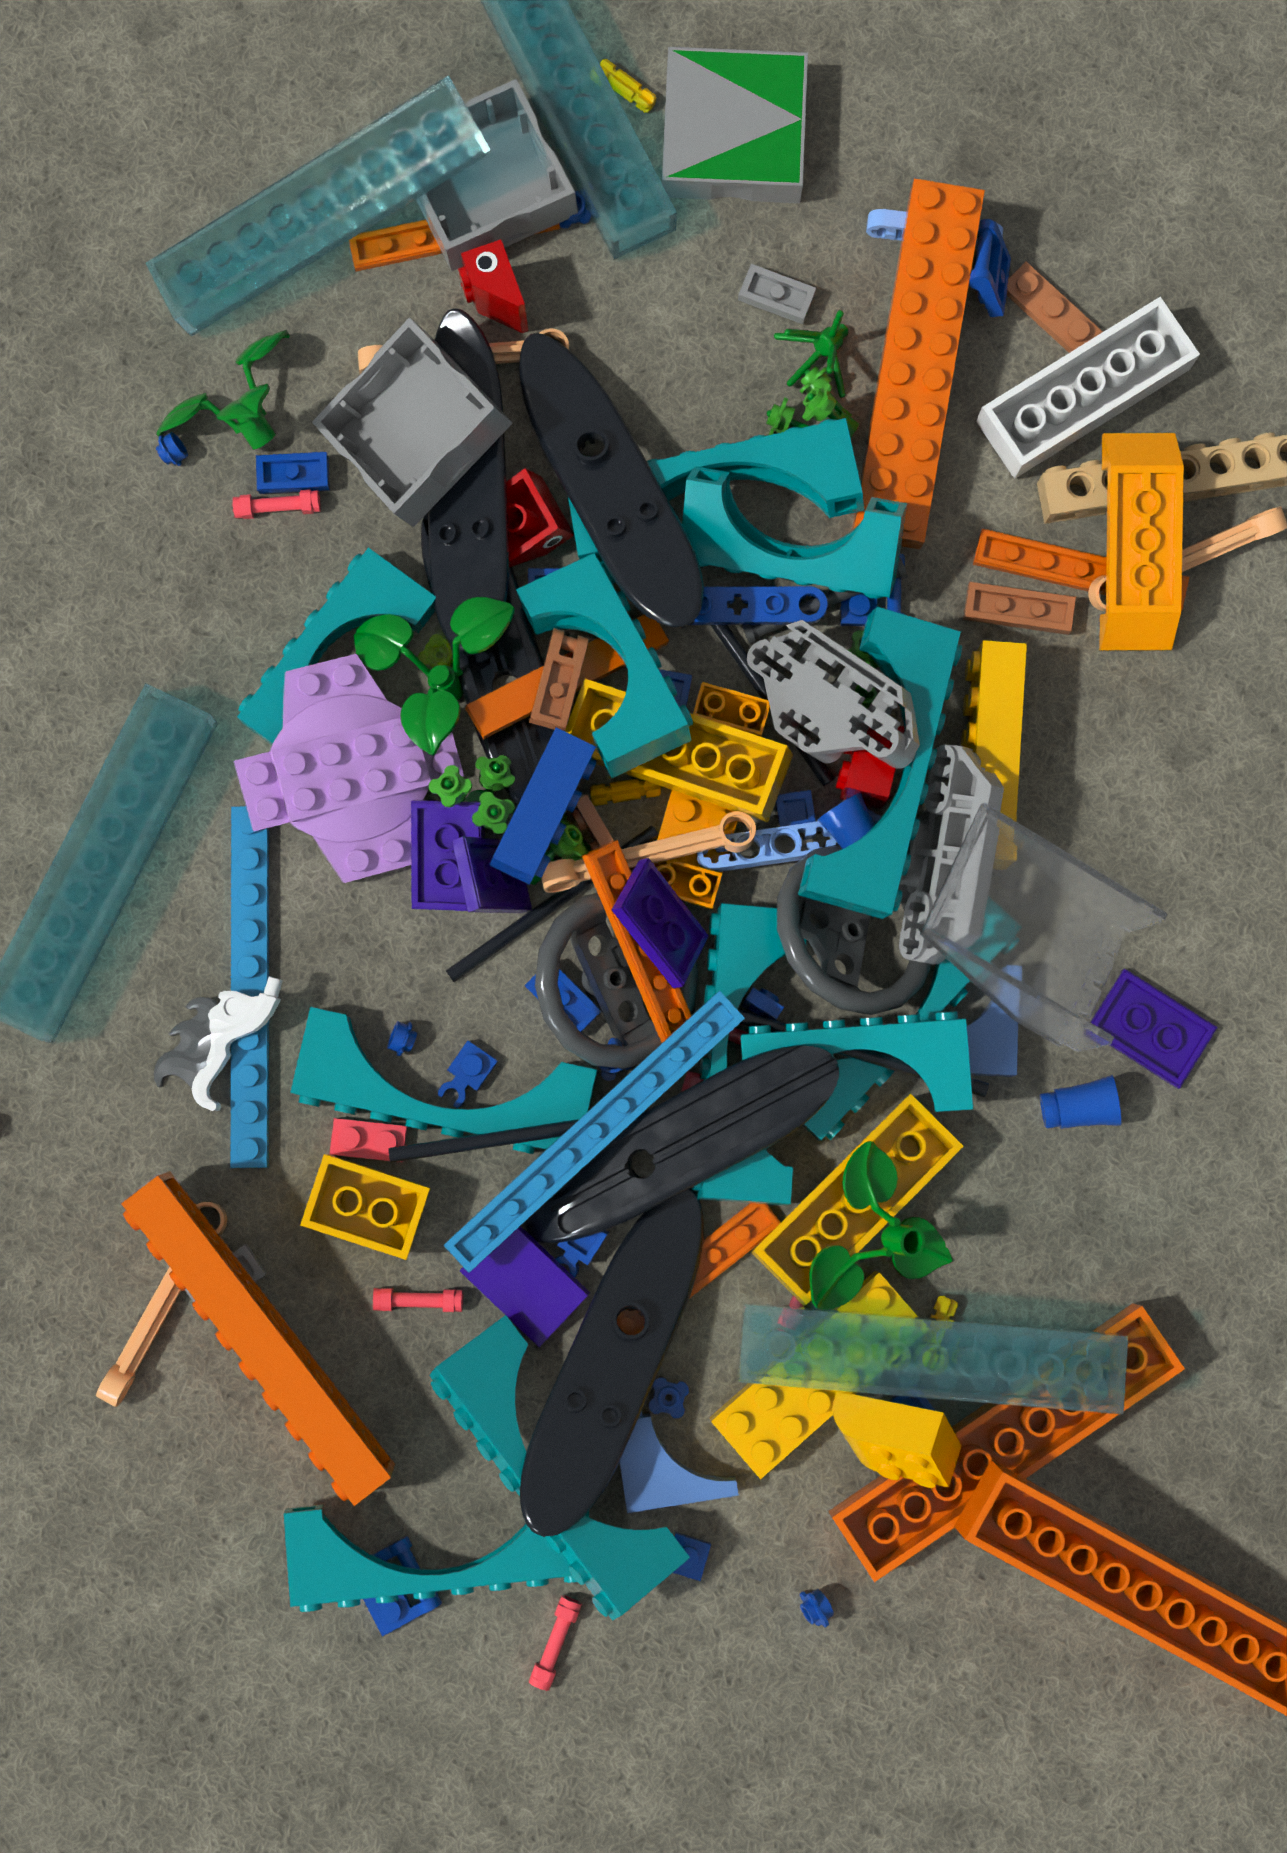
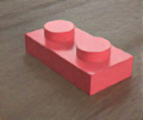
(366, 1139)

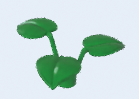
(247, 409)
(433, 715)
(912, 1243)

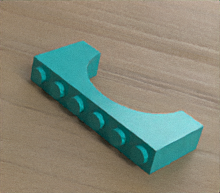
(857, 562)
(367, 591)
(649, 716)
(931, 1047)

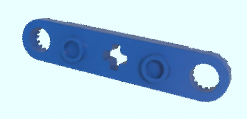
(765, 605)

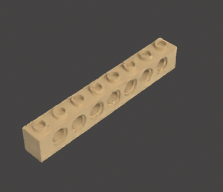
(1061, 504)

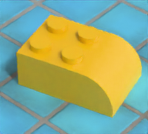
(365, 1206)
(898, 1439)

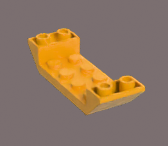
(1142, 541)
(690, 814)

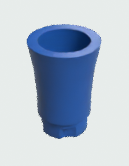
(848, 821)
(1082, 1105)

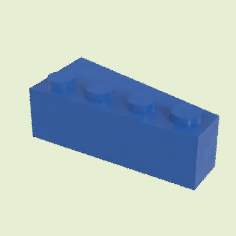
(543, 805)

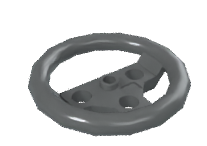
(840, 938)
(603, 977)

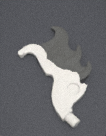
(208, 1037)

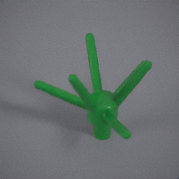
(825, 344)

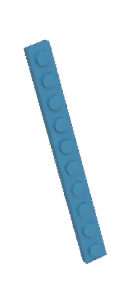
(249, 976)
(593, 1131)

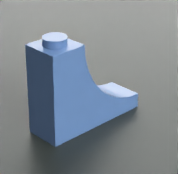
(993, 1043)
(659, 1480)

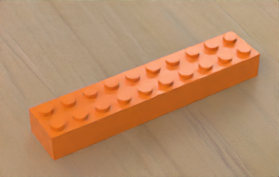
(920, 351)
(259, 1337)
(900, 1518)
(1128, 1583)

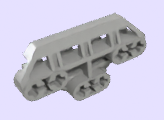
(835, 709)
(954, 795)

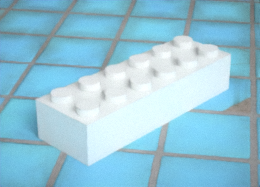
(1087, 387)

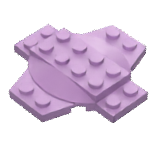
(342, 769)

